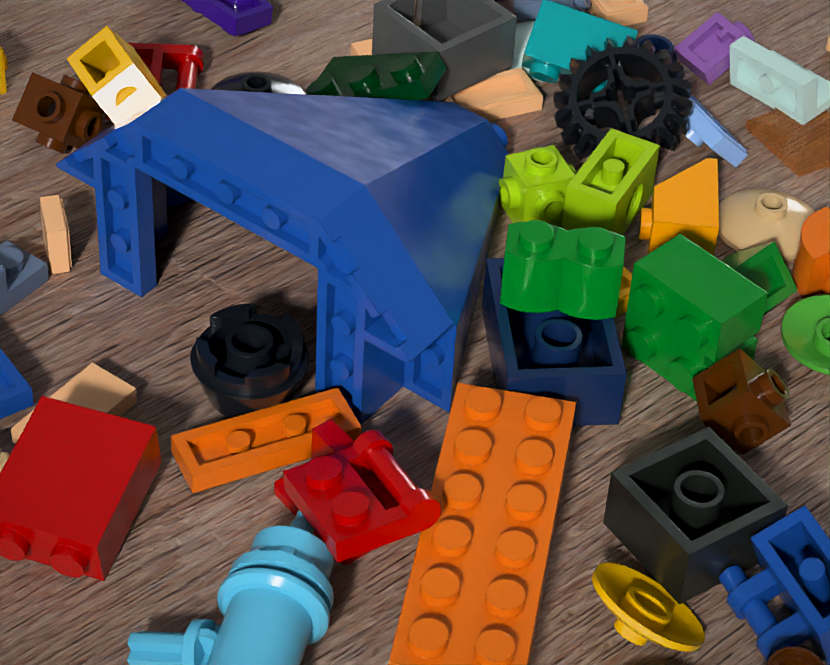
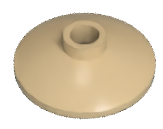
(762, 217)

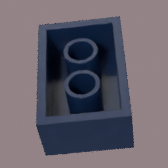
(554, 355)

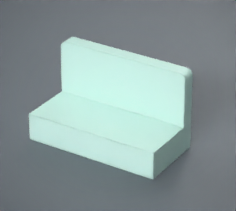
(778, 81)

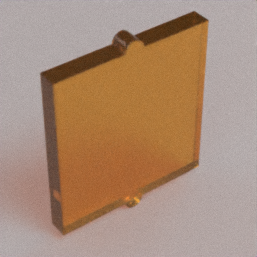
(796, 145)

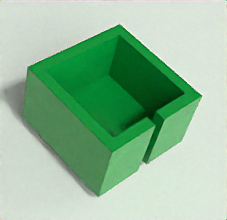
(689, 312)

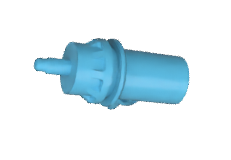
(270, 604)

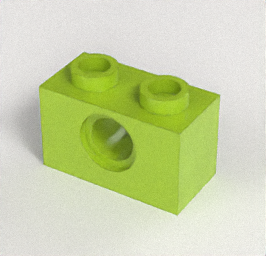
(611, 184)

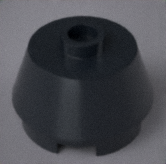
(249, 360)

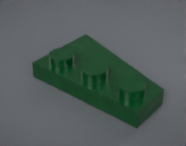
(380, 76)

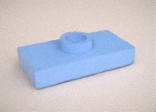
(707, 129)

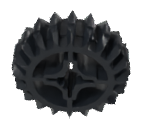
(614, 64)

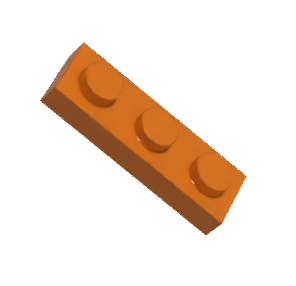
(258, 440)

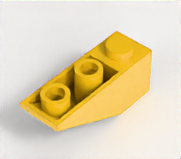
(115, 75)

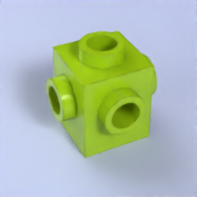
(535, 185)

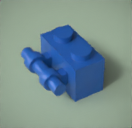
(797, 569)

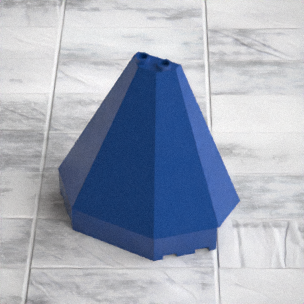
(368, 190)

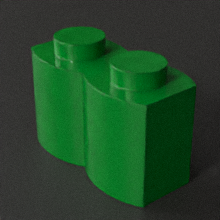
(562, 270)

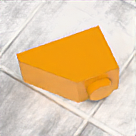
(684, 206)

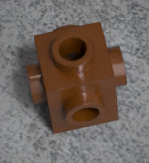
(59, 112)
(742, 401)

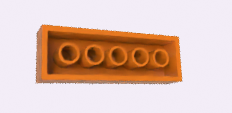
(488, 555)

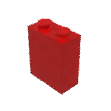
(75, 487)

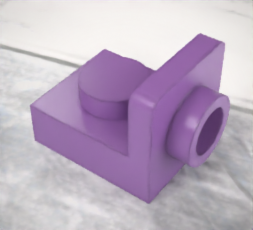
(708, 47)

